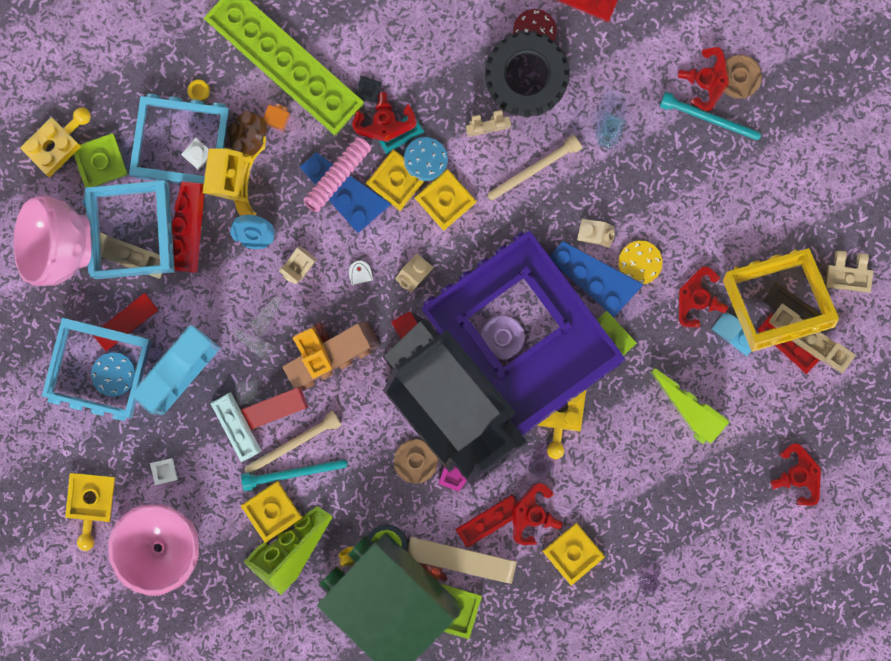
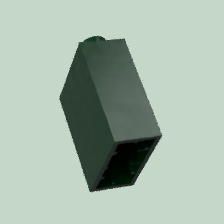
(387, 602)

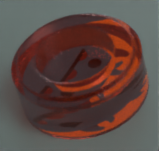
(320, 329)

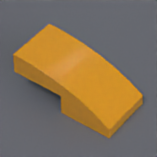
(313, 352)

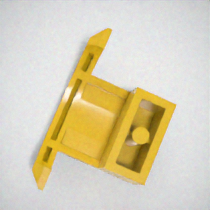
(228, 176)

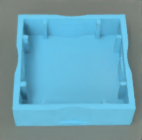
(175, 371)

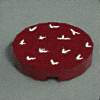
(537, 21)

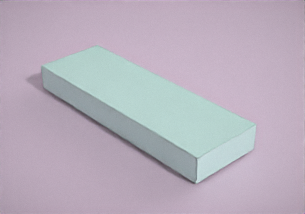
(236, 427)

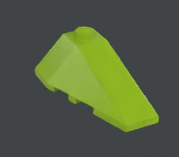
(699, 418)
(285, 558)

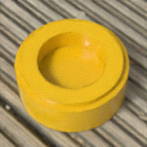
(198, 90)

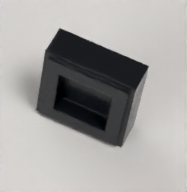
(368, 89)

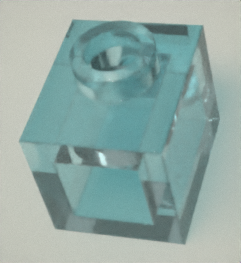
(610, 131)

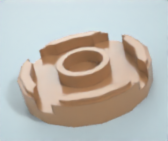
(743, 76)
(422, 461)

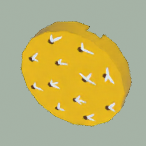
(641, 261)

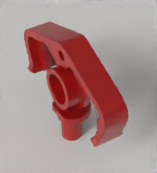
(710, 79)
(384, 122)
(694, 296)
(805, 473)
(529, 513)

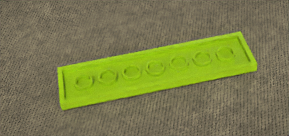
(285, 62)

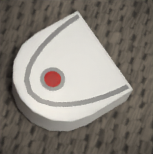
(360, 273)

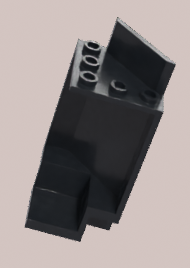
(451, 403)

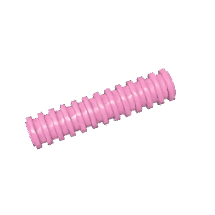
(337, 174)

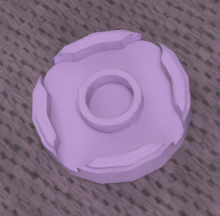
(504, 344)

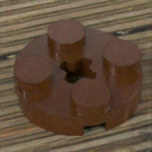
(247, 133)

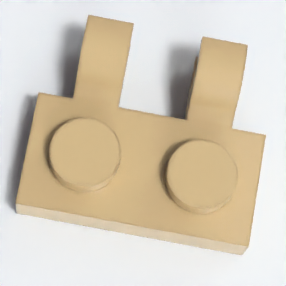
(497, 123)
(850, 279)

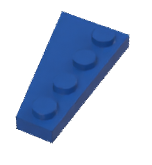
(352, 199)
(602, 282)

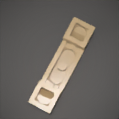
(127, 254)
(816, 344)

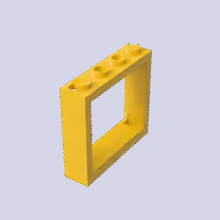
(789, 332)

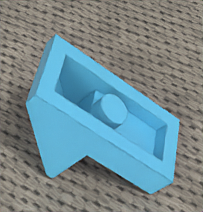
(730, 329)

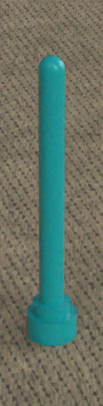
(670, 102)
(251, 481)

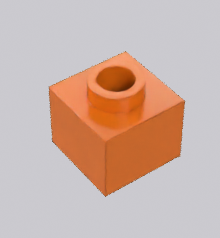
(277, 117)

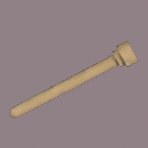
(570, 145)
(329, 422)

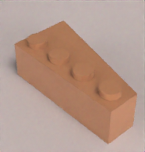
(341, 350)

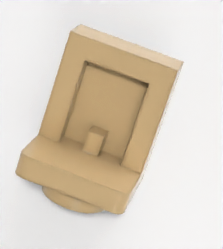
(596, 233)
(297, 265)
(413, 273)

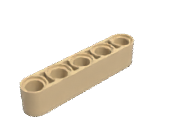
(462, 560)

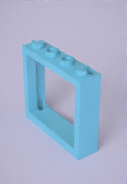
(173, 103)
(164, 228)
(57, 357)

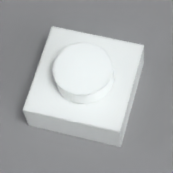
(196, 153)
(164, 471)

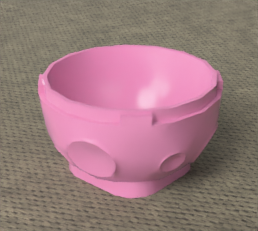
(50, 241)
(134, 552)

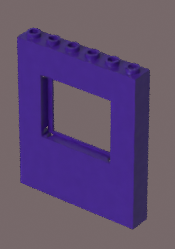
(553, 368)

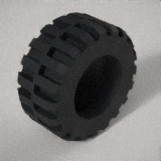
(534, 44)

